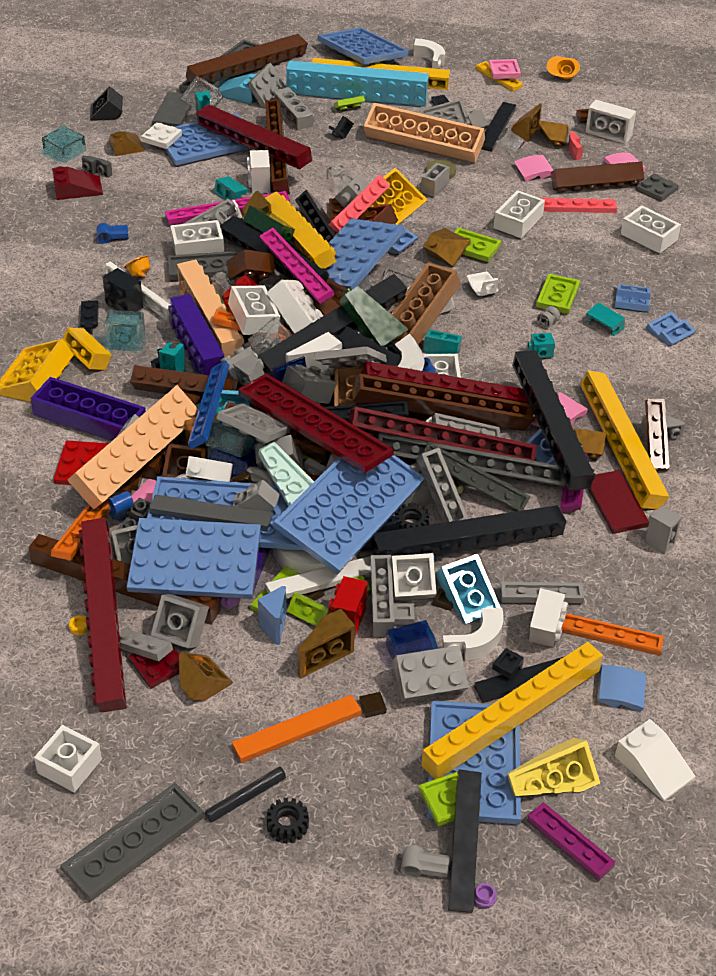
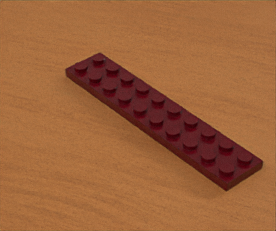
(316, 423)

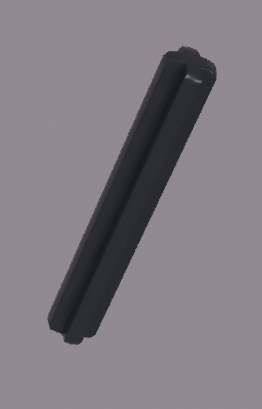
(245, 794)

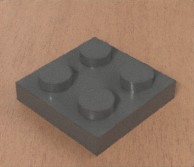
(657, 187)

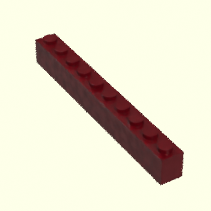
(254, 136)
(445, 381)
(405, 427)
(103, 616)

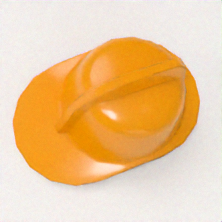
(563, 67)
(138, 266)

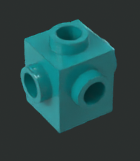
(543, 344)

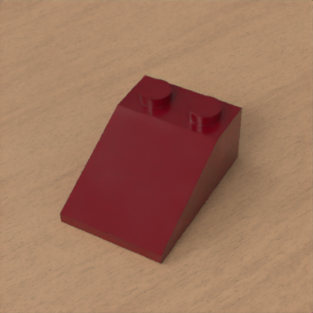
(75, 183)

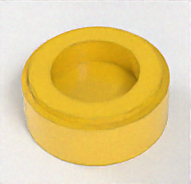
(78, 625)

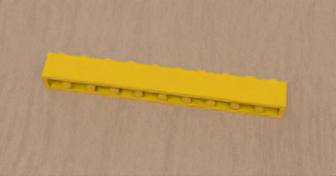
(438, 78)
(304, 236)
(624, 440)
(511, 711)

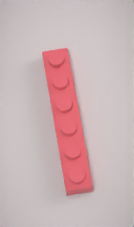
(360, 203)
(580, 205)

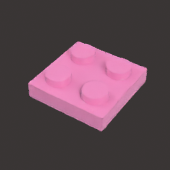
(504, 69)

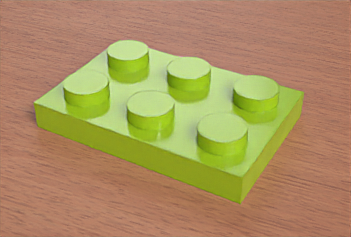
(481, 246)
(558, 292)

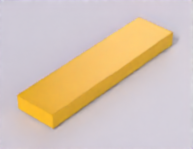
(511, 84)

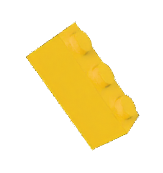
(87, 348)

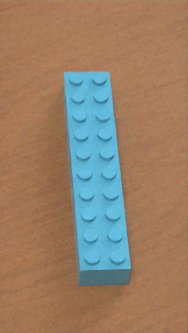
(352, 82)

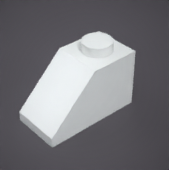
(209, 469)

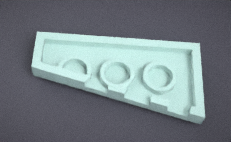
(285, 472)

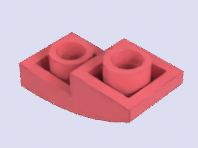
(574, 146)

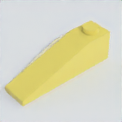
(557, 770)

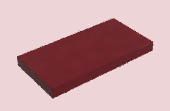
(617, 502)

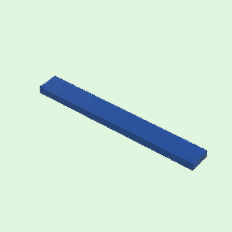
(208, 405)

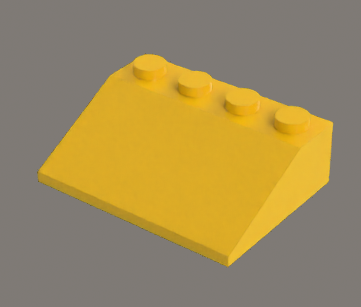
(401, 195)
(33, 369)

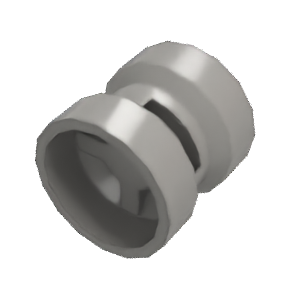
(548, 317)

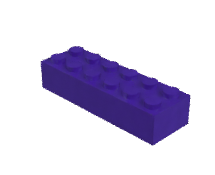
(194, 334)
(83, 408)

